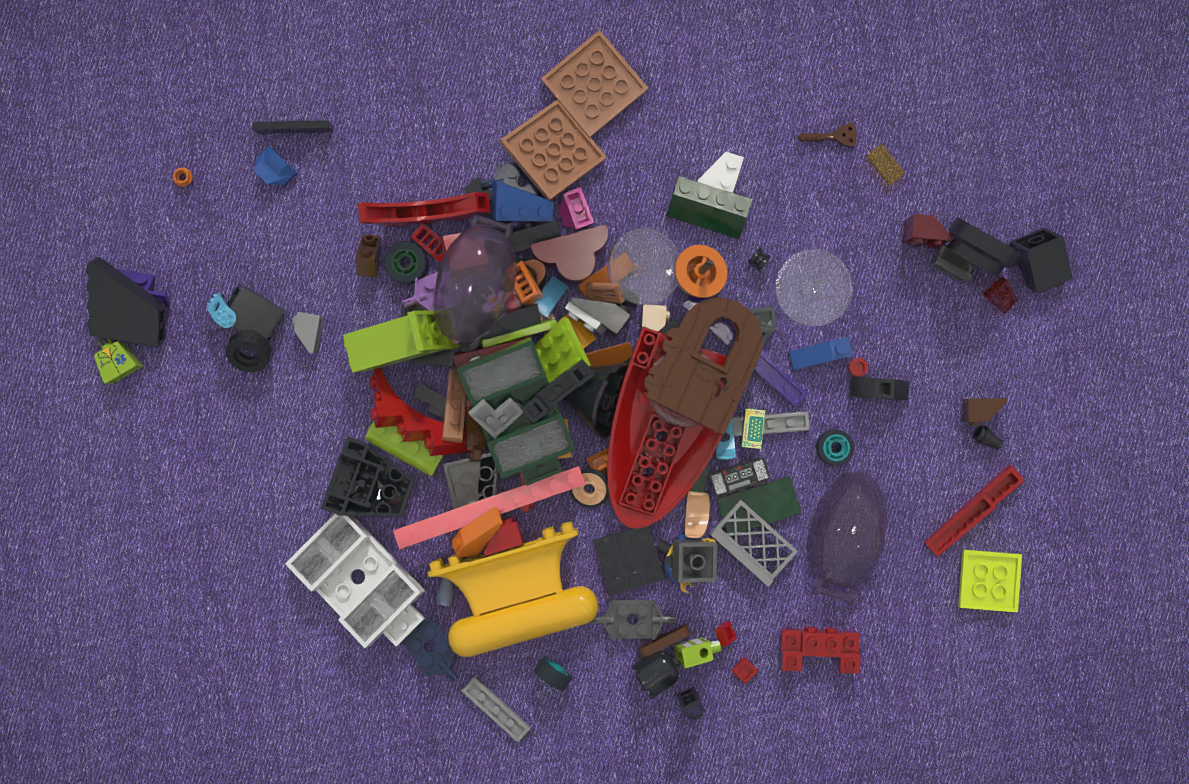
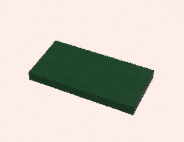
(770, 502)

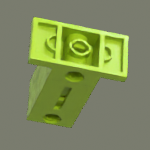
(395, 341)

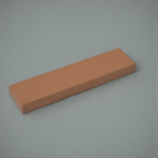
(454, 409)

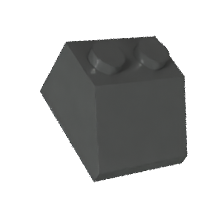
(694, 561)

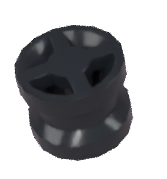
(759, 259)

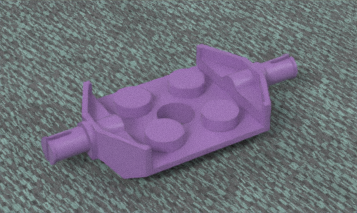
(423, 293)

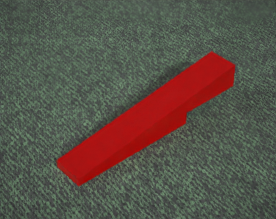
(974, 510)

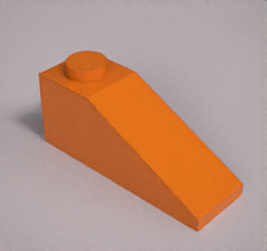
(475, 535)

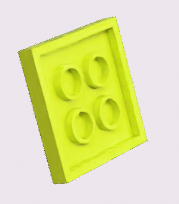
(990, 580)

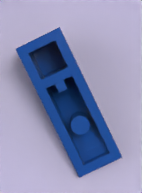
(820, 353)

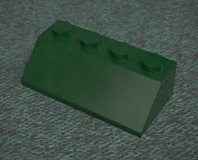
(709, 207)

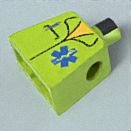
(115, 361)

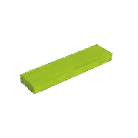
(543, 326)

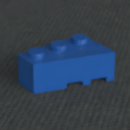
(518, 205)

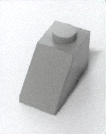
(308, 329)

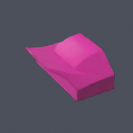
(575, 210)

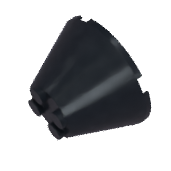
(598, 397)

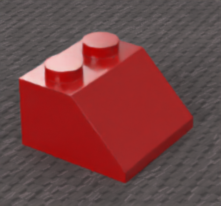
(506, 536)

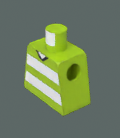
(689, 652)

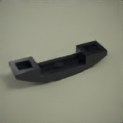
(557, 390)

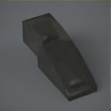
(432, 397)

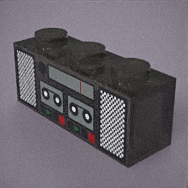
(739, 477)

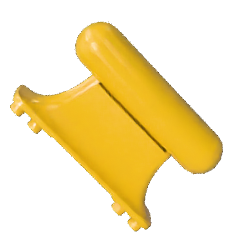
(515, 594)

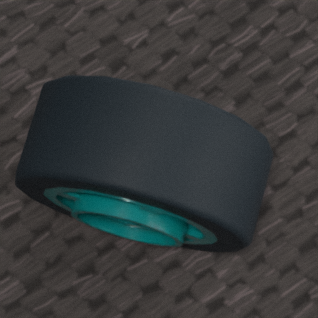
(845, 443)
(553, 674)

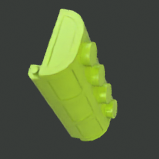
(411, 452)

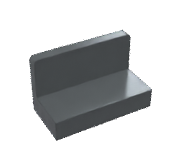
(952, 265)

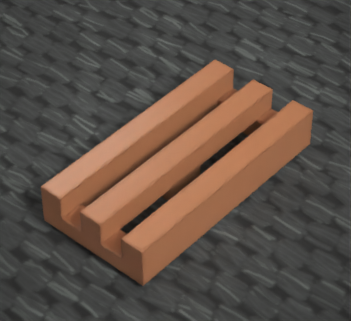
(605, 289)

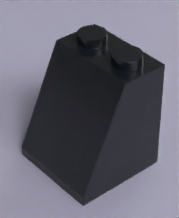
(1043, 259)
(254, 312)

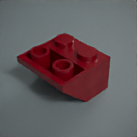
(925, 231)

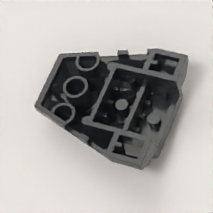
(366, 484)

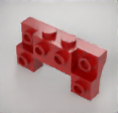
(820, 643)

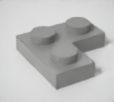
(496, 420)

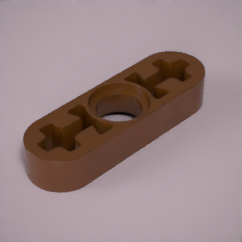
(664, 641)

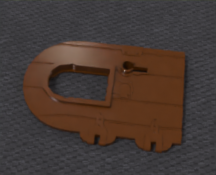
(689, 381)

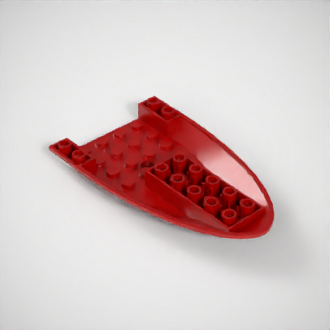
(633, 445)

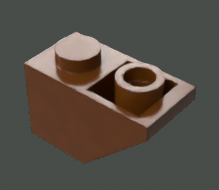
(368, 256)

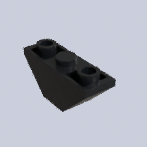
(879, 388)

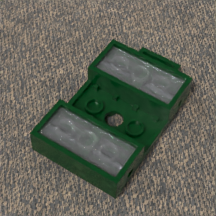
(522, 445)

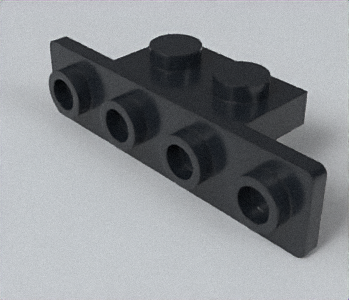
(531, 234)

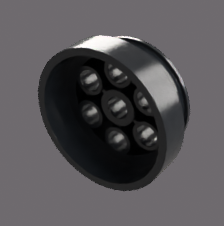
(981, 248)

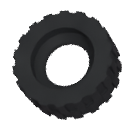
(253, 341)

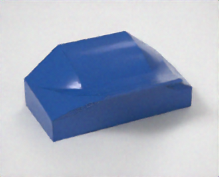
(273, 168)

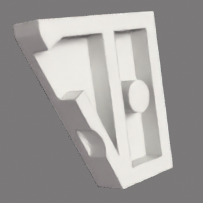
(723, 172)
(589, 322)

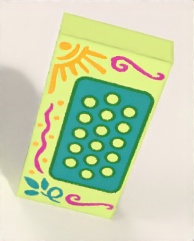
(753, 428)

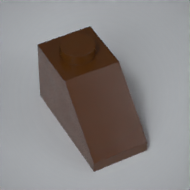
(981, 410)

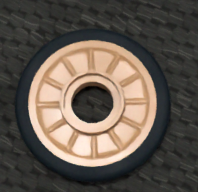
(594, 498)

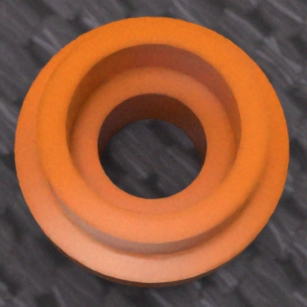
(177, 177)

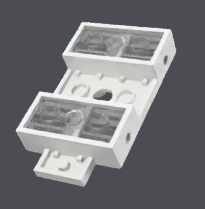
(369, 608)

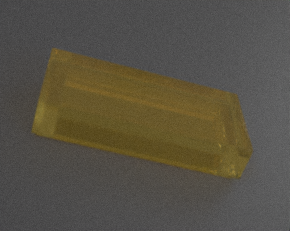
(885, 164)

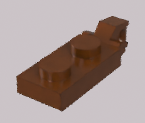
(474, 437)

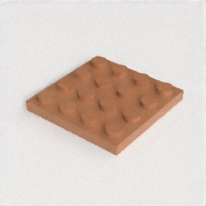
(594, 83)
(553, 150)

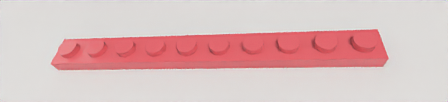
(504, 502)

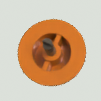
(700, 271)

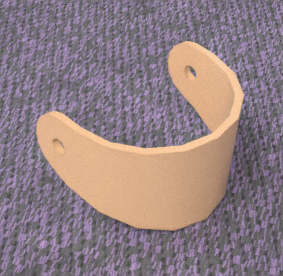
(697, 514)

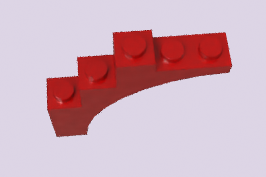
(426, 212)
(411, 425)

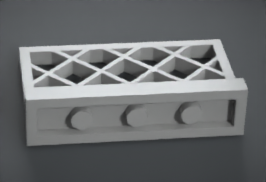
(745, 557)

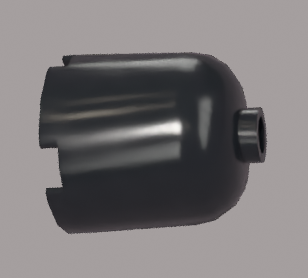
(657, 672)

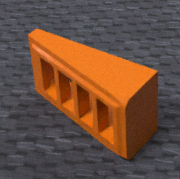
(536, 293)

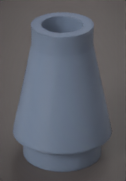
(445, 593)

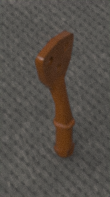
(836, 135)

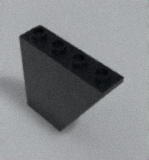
(121, 307)

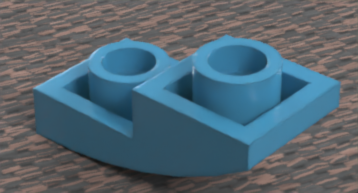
(551, 296)

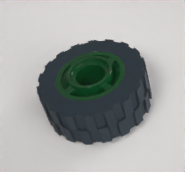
(395, 258)

